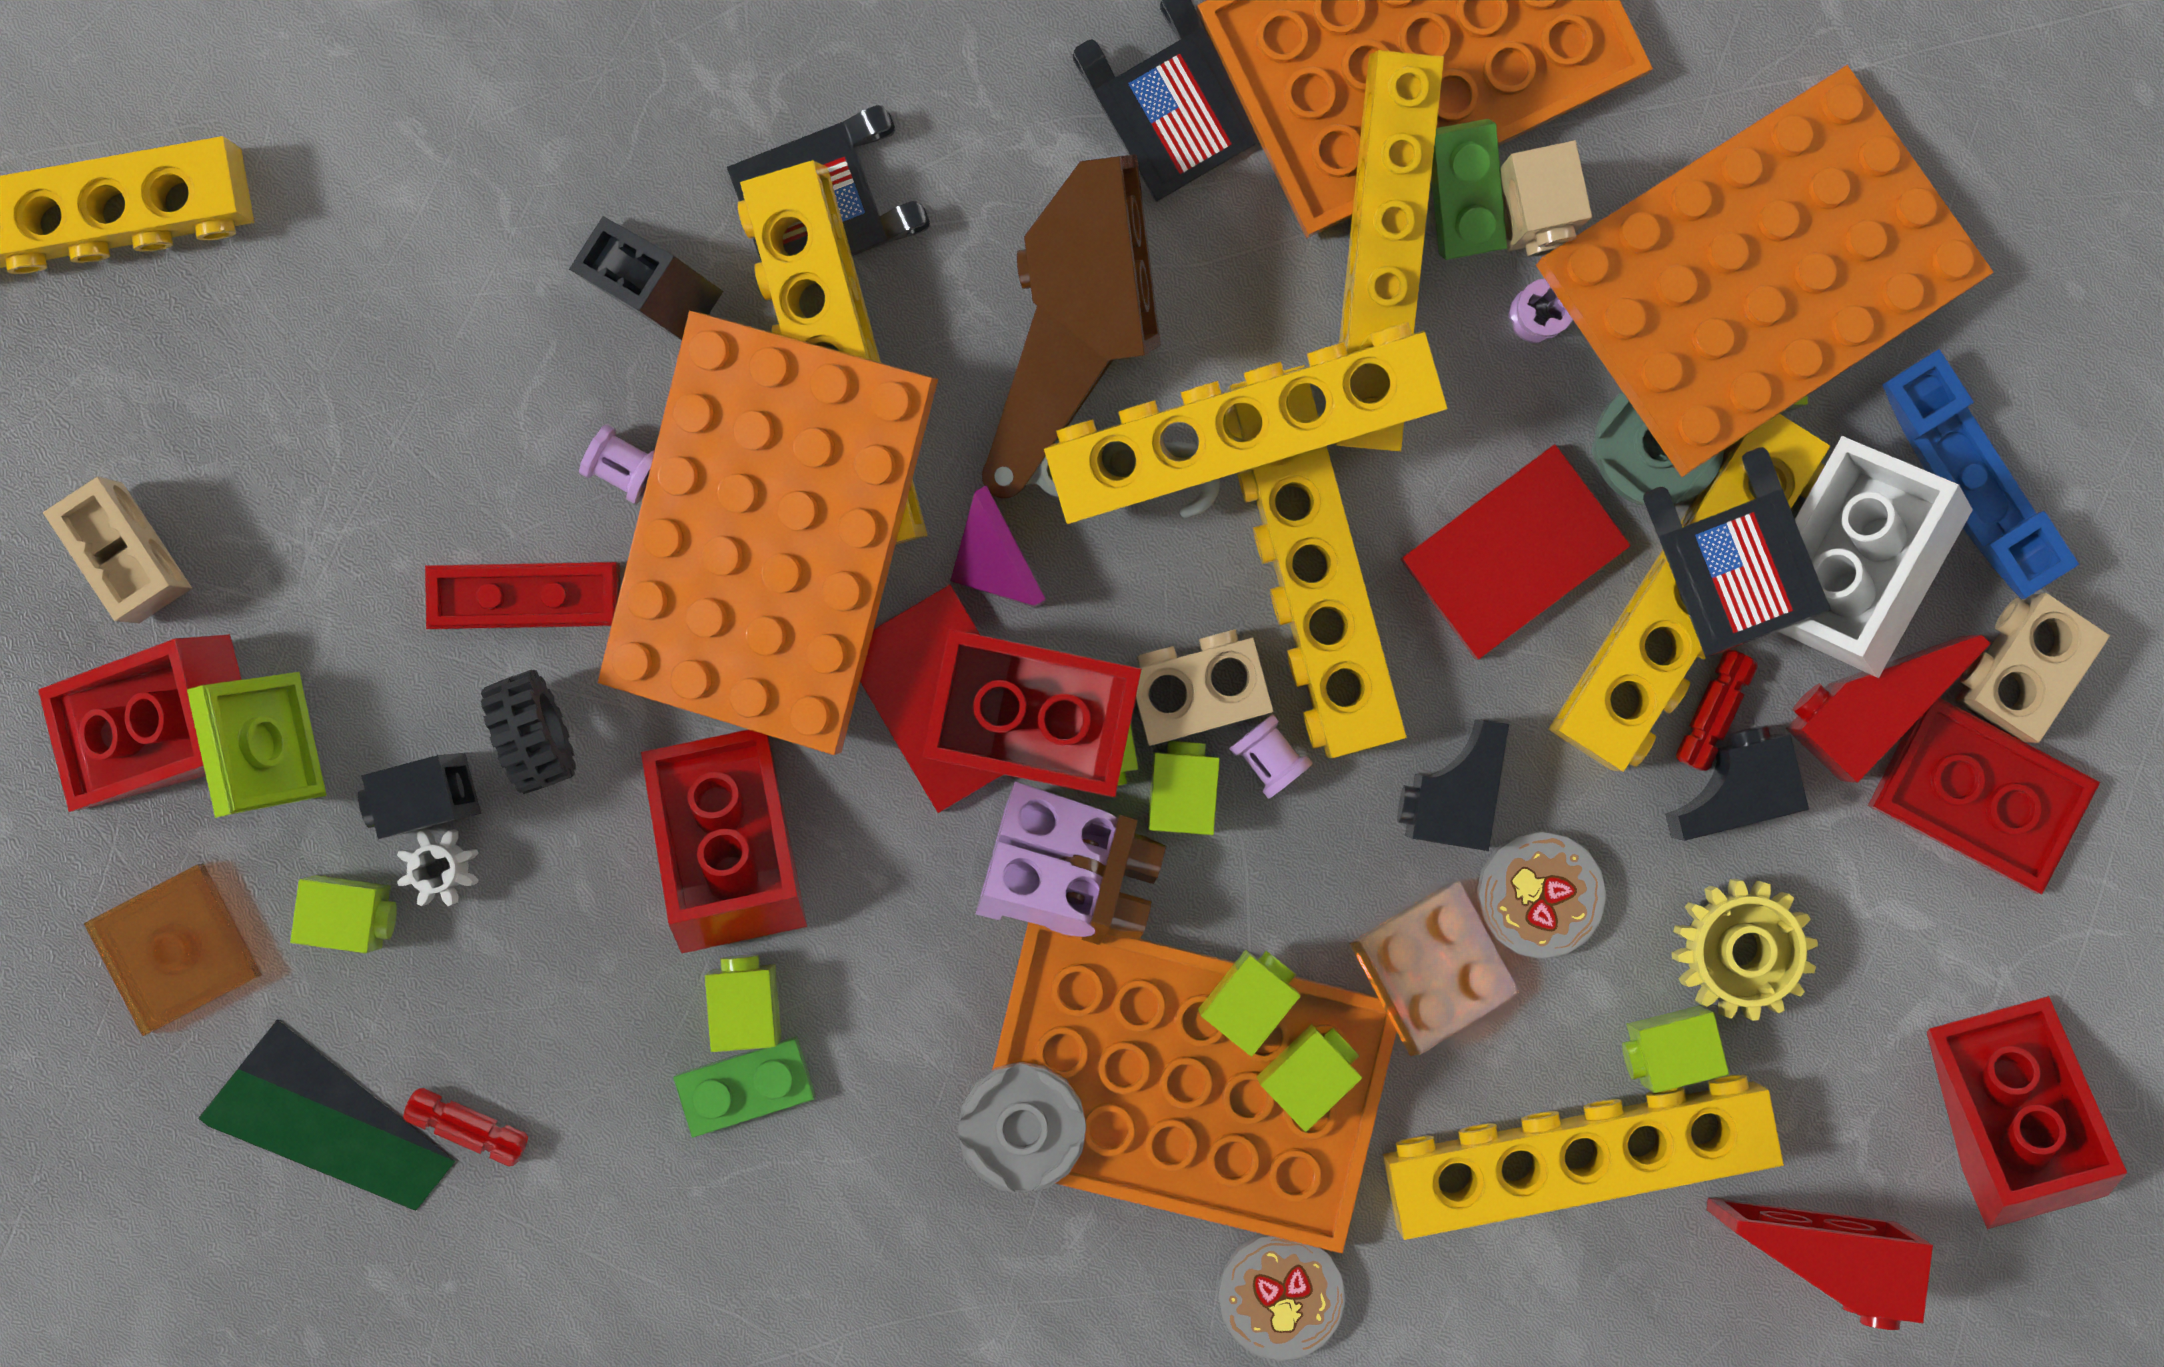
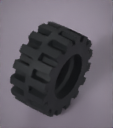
(528, 732)

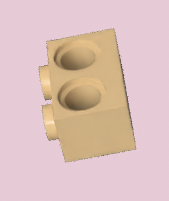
(1543, 198)
(117, 550)
(2042, 679)
(1203, 705)

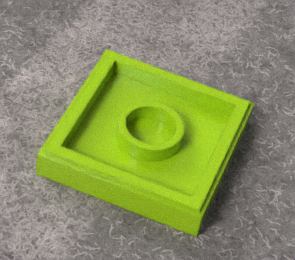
(256, 743)

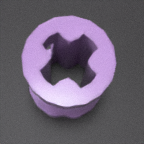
(1523, 315)
(617, 463)
(1271, 756)

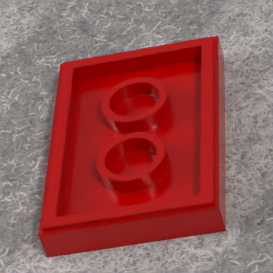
(1515, 552)
(902, 685)
(1984, 795)

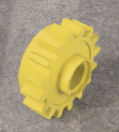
(1779, 954)

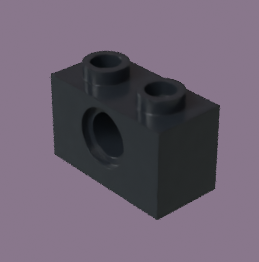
(418, 795)

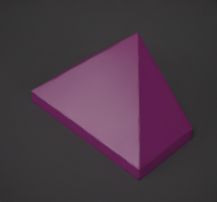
(991, 557)

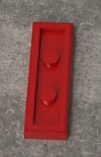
(521, 595)

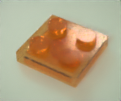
(1434, 968)

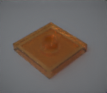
(172, 949)

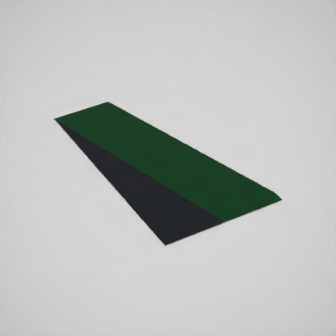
(318, 1116)

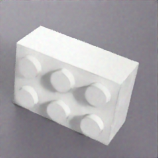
(1876, 546)

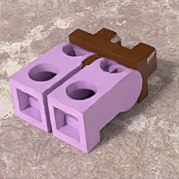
(1066, 867)

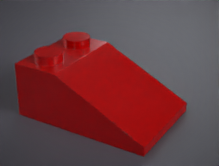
(1031, 713)
(132, 720)
(722, 841)
(2022, 1113)
(1858, 1261)

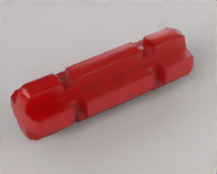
(1717, 710)
(465, 1127)

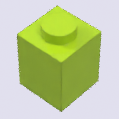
(1183, 789)
(342, 914)
(1251, 1000)
(742, 1004)
(1675, 1049)
(1311, 1075)

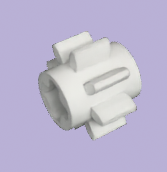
(424, 856)

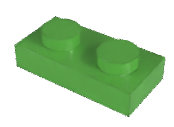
(1468, 190)
(744, 1087)

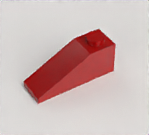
(1863, 716)

